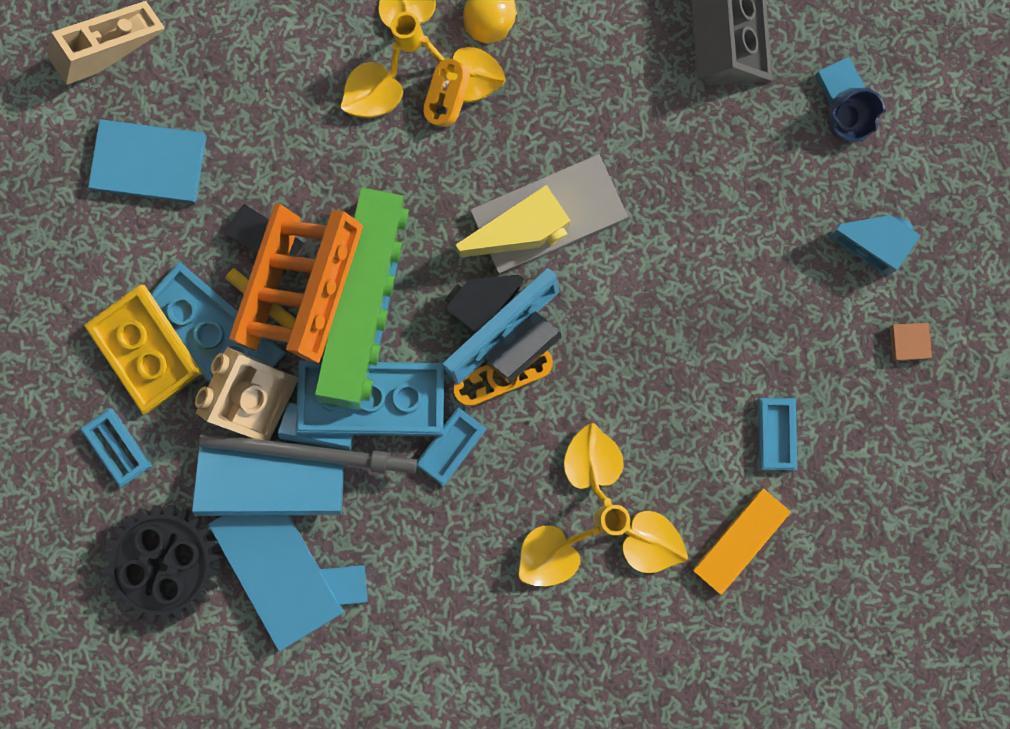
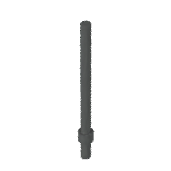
(377, 462)

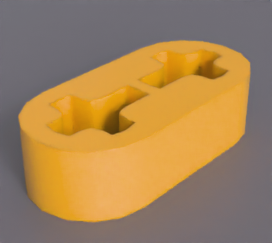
(446, 93)

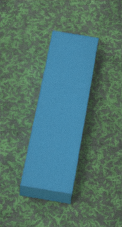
(528, 301)

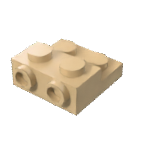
(245, 395)

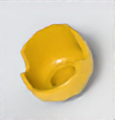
(489, 19)

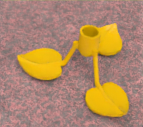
(374, 92)
(651, 539)

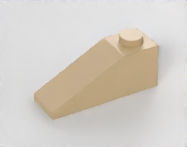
(101, 41)

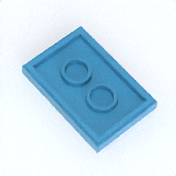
(147, 161)

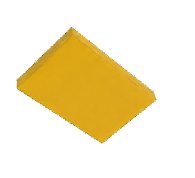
(143, 349)

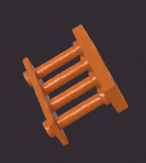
(322, 292)

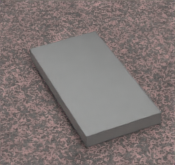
(583, 194)

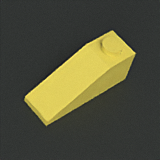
(525, 226)

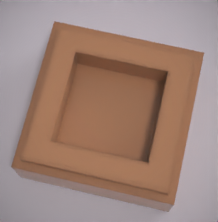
(910, 341)

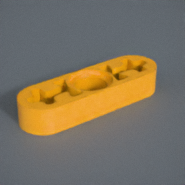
(474, 377)

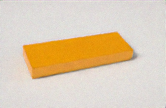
(741, 541)

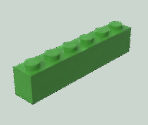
(360, 310)

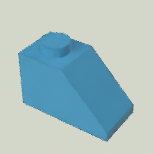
(878, 241)

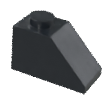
(481, 300)

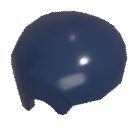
(855, 114)

